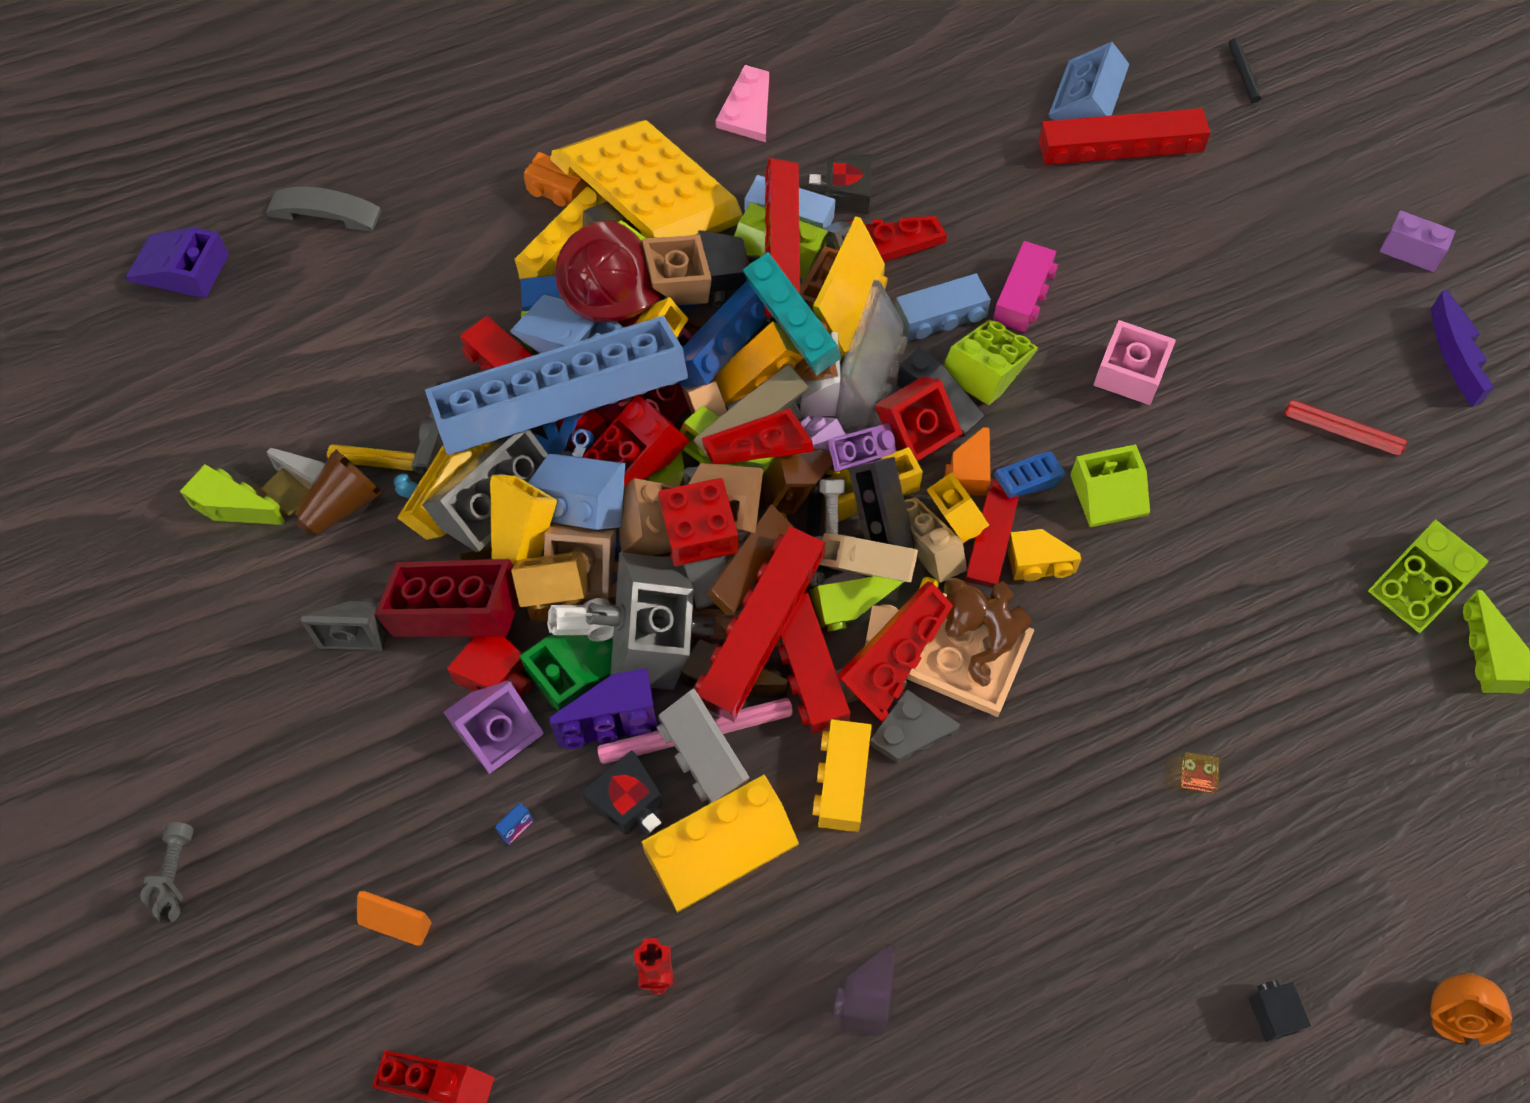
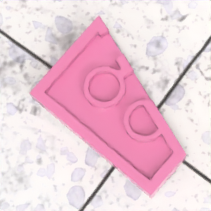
(747, 105)

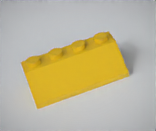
(720, 843)

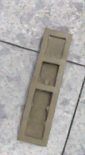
(766, 399)

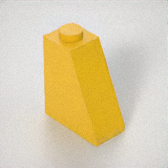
(518, 518)

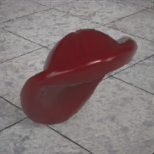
(604, 273)

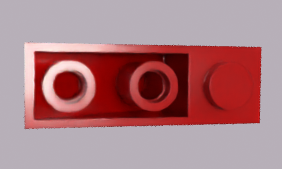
(431, 1079)

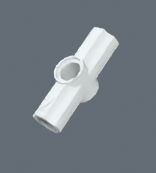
(572, 621)

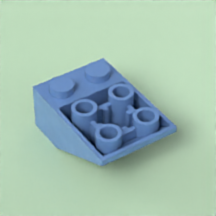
(554, 325)

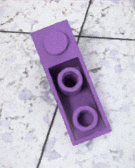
(861, 446)

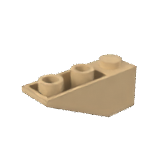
(936, 543)
(868, 557)

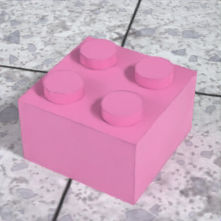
(1134, 362)

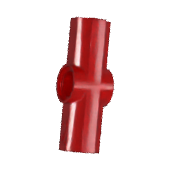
(654, 966)

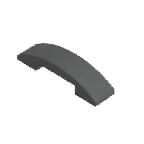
(324, 203)

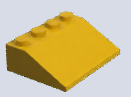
(849, 284)

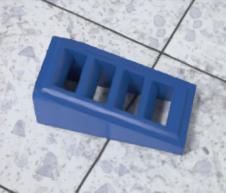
(1043, 464)

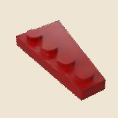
(886, 660)

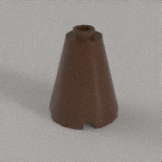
(334, 495)

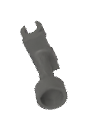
(162, 887)

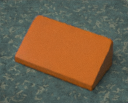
(392, 918)

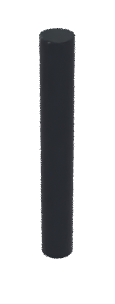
(1244, 70)

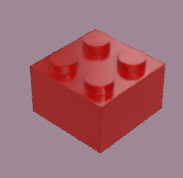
(920, 417)

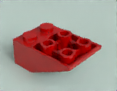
(640, 440)

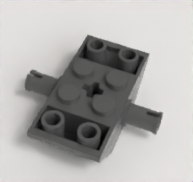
(647, 591)

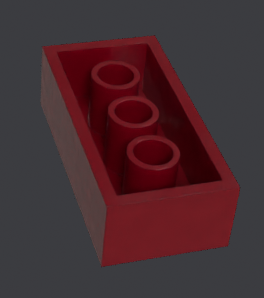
(449, 599)

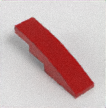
(992, 541)

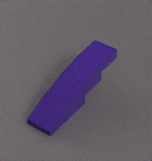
(1463, 357)

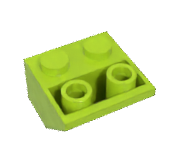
(1111, 485)

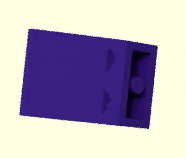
(180, 261)
(610, 710)

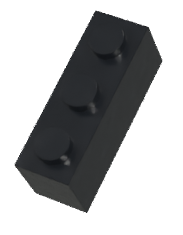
(881, 503)

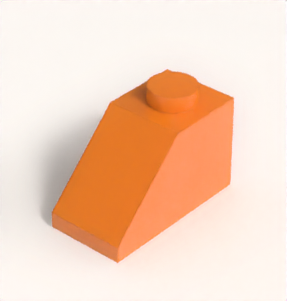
(972, 463)

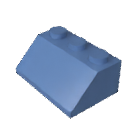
(1090, 84)
(585, 490)

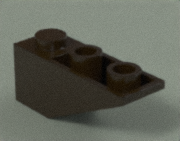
(769, 683)

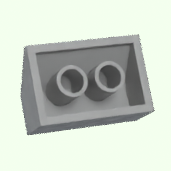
(701, 748)

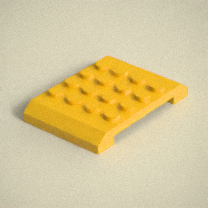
(650, 181)

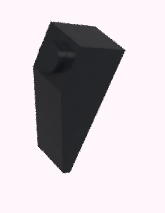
(923, 364)

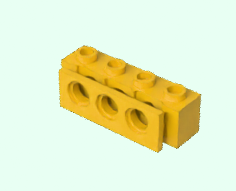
(438, 474)

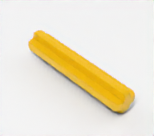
(375, 457)

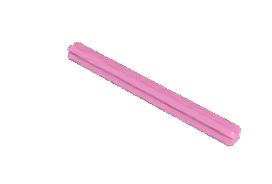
(653, 741)

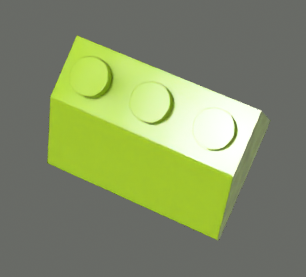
(752, 230)

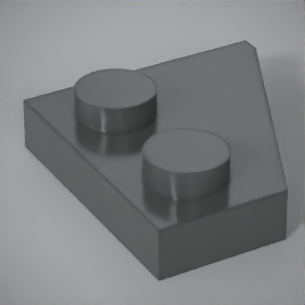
(911, 727)

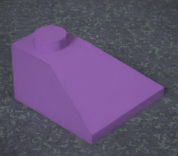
(494, 724)

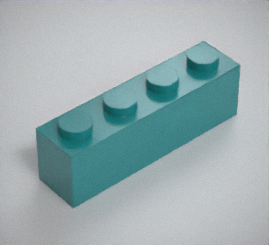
(792, 313)

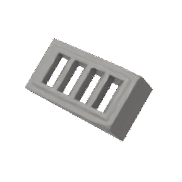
(302, 468)

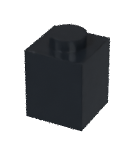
(1278, 1010)

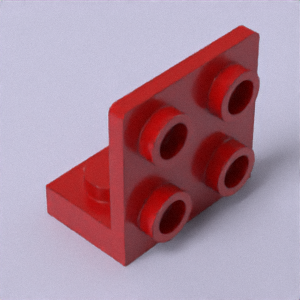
(699, 521)

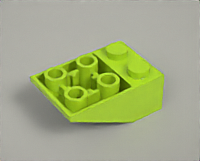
(988, 360)
(1428, 576)

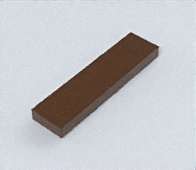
(743, 567)

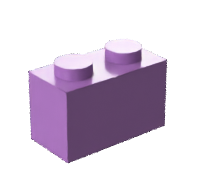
(1417, 241)

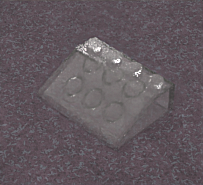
(871, 361)

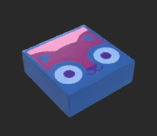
(514, 823)

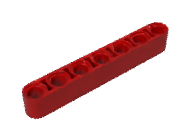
(783, 218)

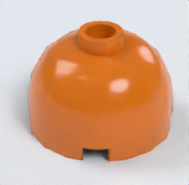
(1470, 1008)

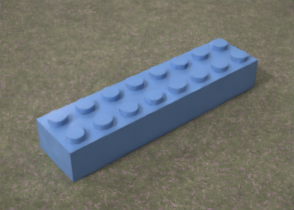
(556, 384)

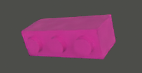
(1026, 287)

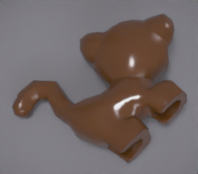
(974, 609)

